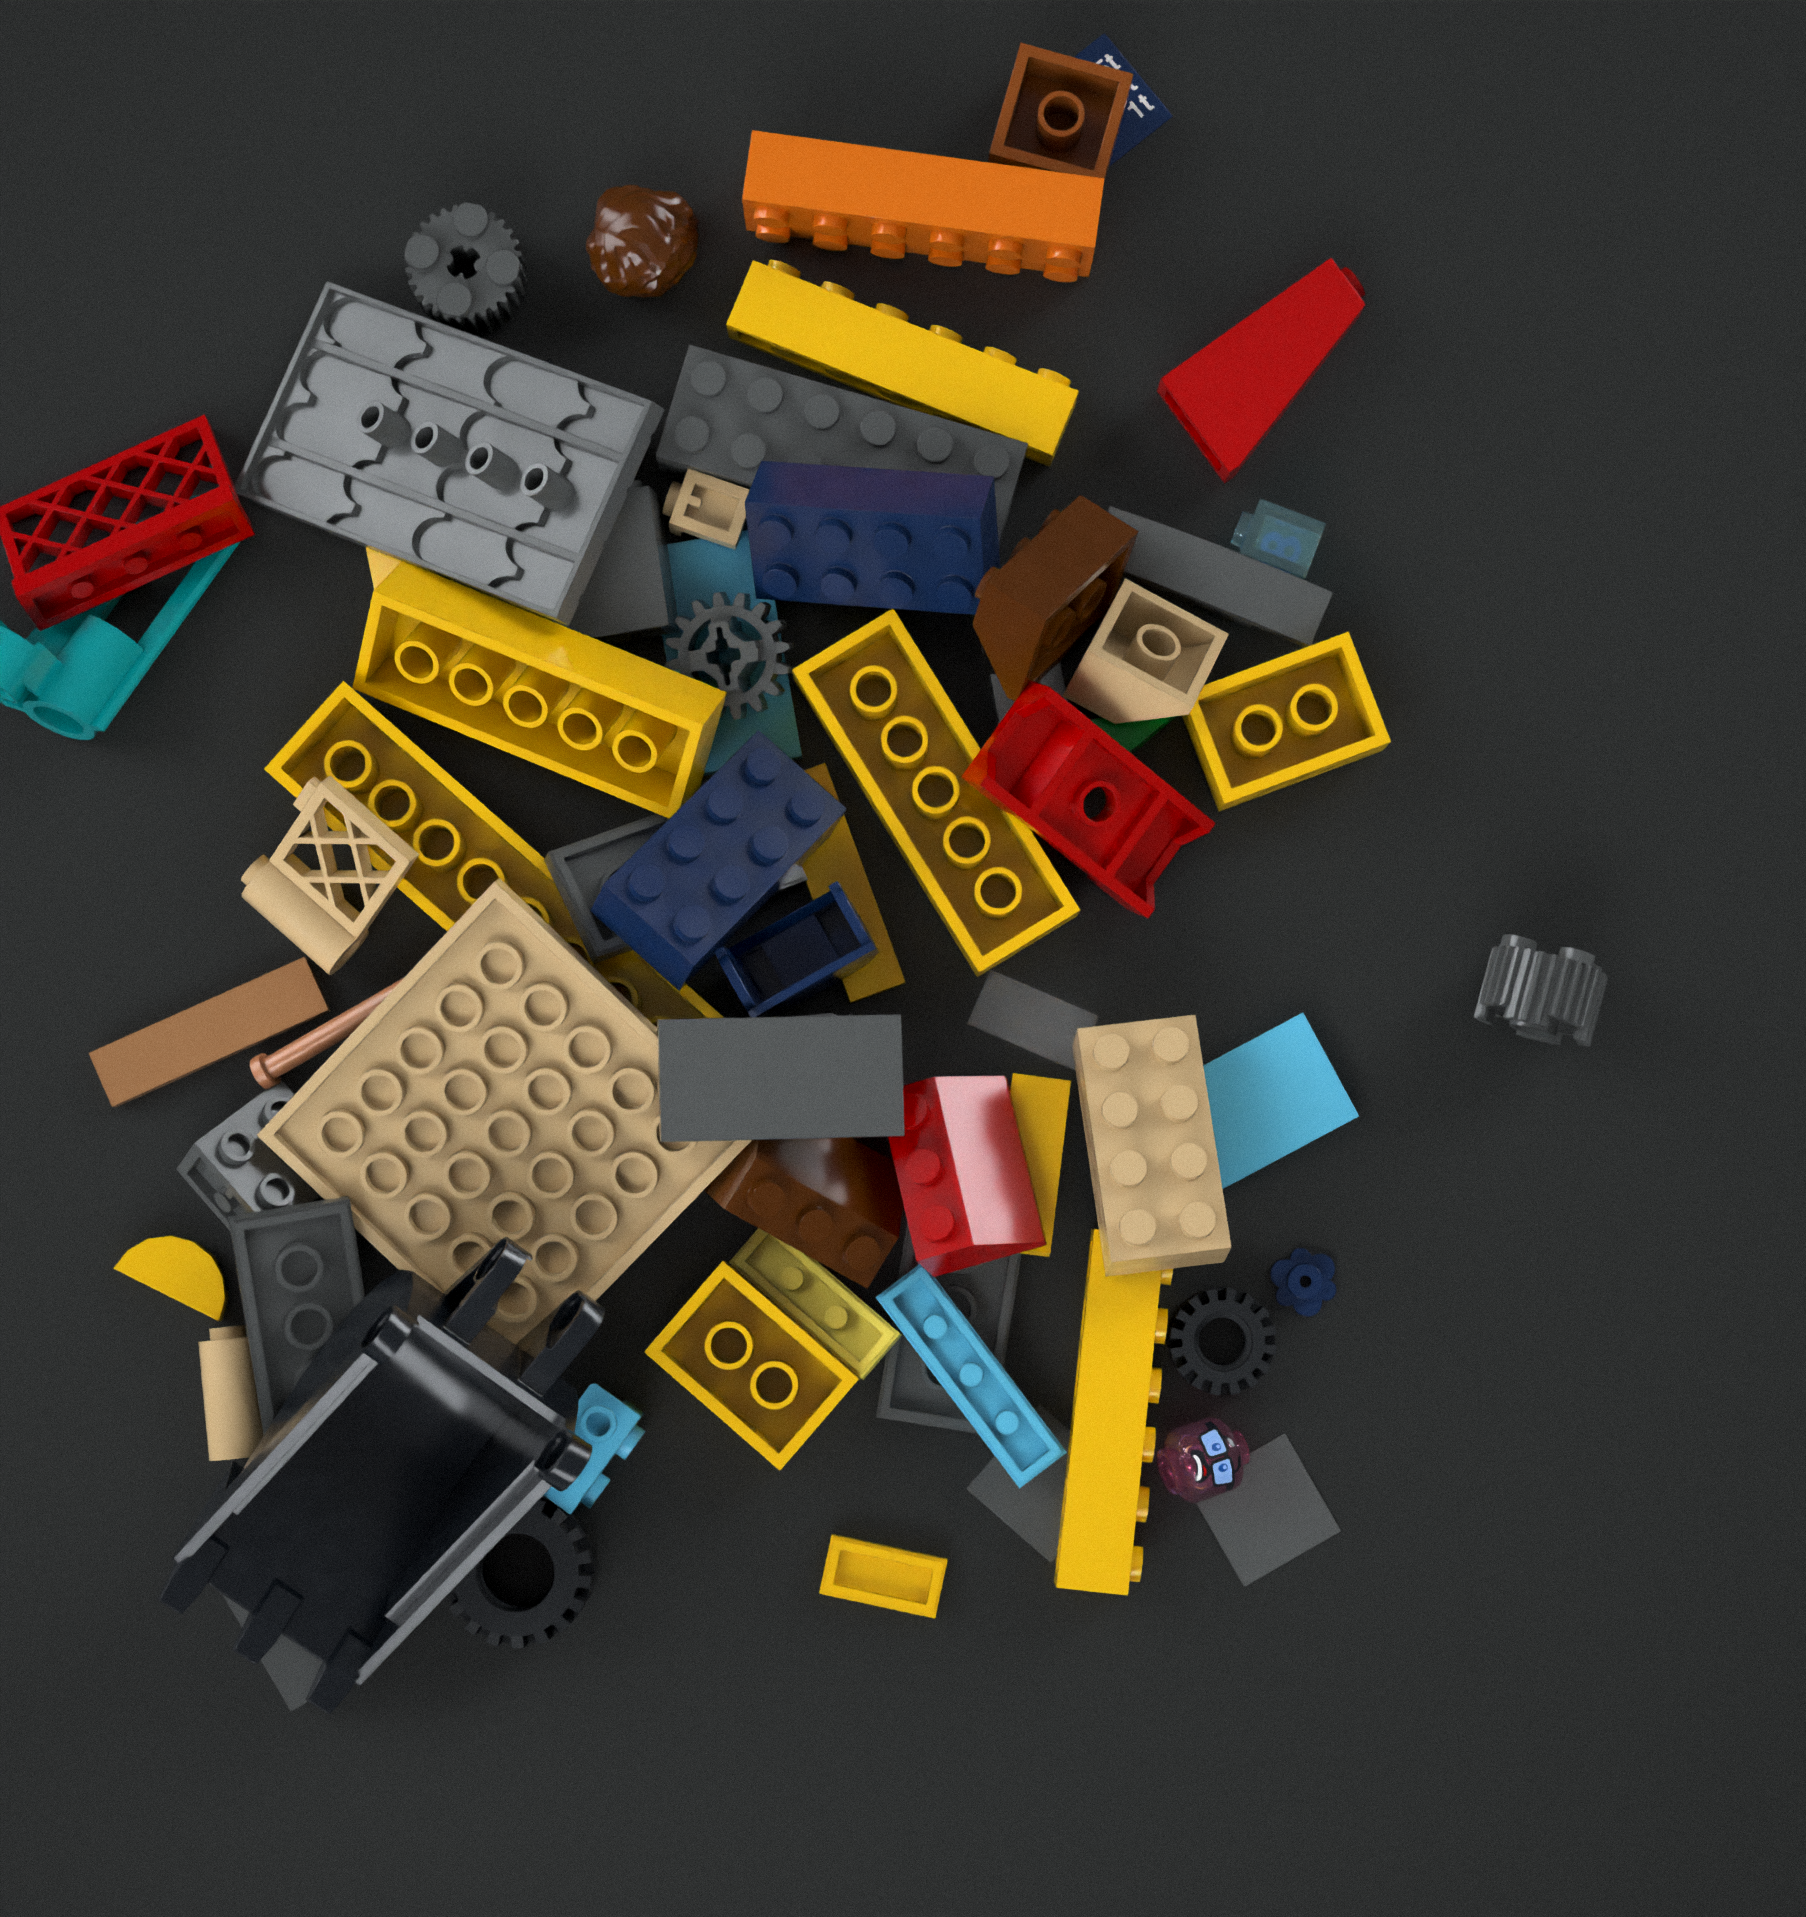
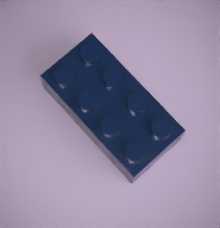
(871, 536)
(717, 860)

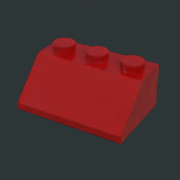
(964, 1173)

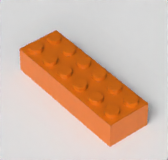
(921, 206)

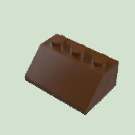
(1051, 592)
(820, 1198)

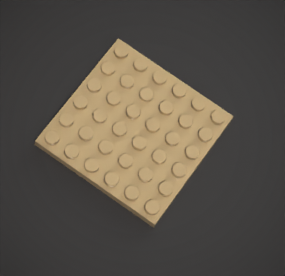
(497, 1105)

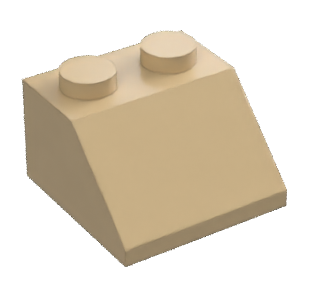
(1145, 659)

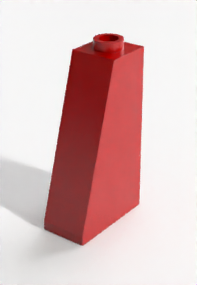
(1254, 371)

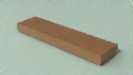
(209, 1032)

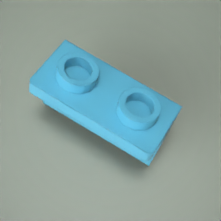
(610, 1430)

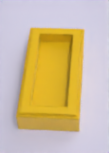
(883, 1576)

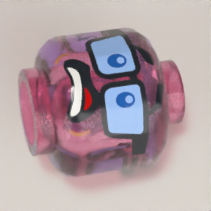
(1202, 1460)

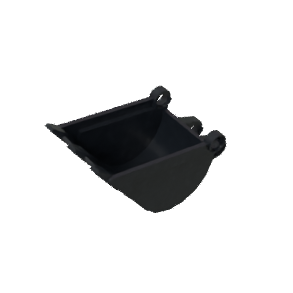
(390, 1471)

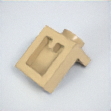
(706, 508)

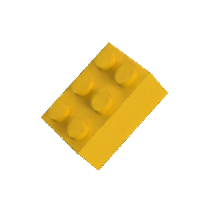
(1285, 722)
(751, 1364)

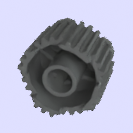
(459, 239)
(1542, 991)

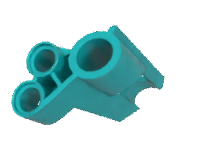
(85, 668)

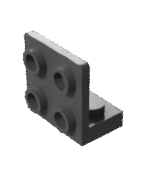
(237, 1170)

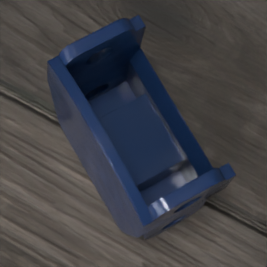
(798, 955)

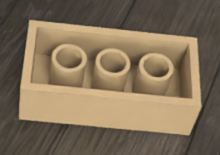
(1151, 1145)

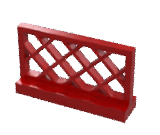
(133, 551)

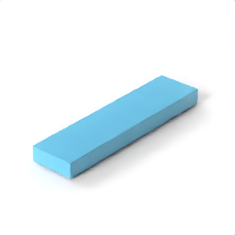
(971, 1375)

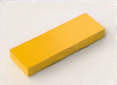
(1041, 1118)

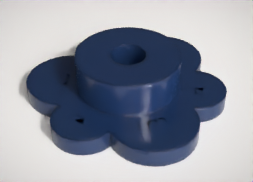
(1287, 1275)

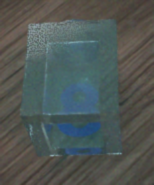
(1278, 537)

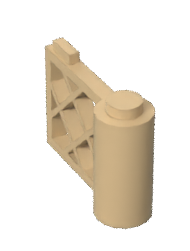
(311, 903)
(229, 1394)

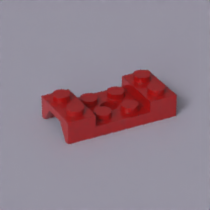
(1045, 765)

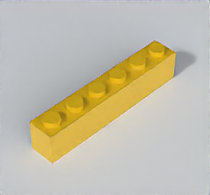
(899, 360)
(1110, 1428)

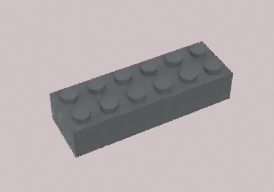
(742, 413)

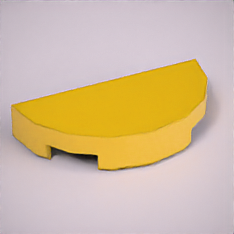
(180, 1271)

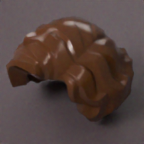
(642, 240)

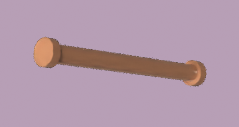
(269, 1068)

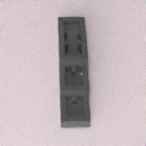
(1223, 581)

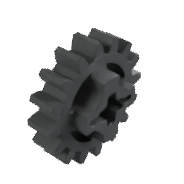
(727, 632)

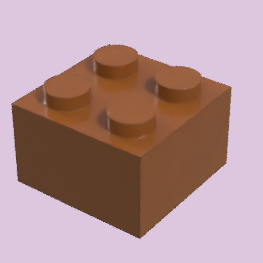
(1060, 114)

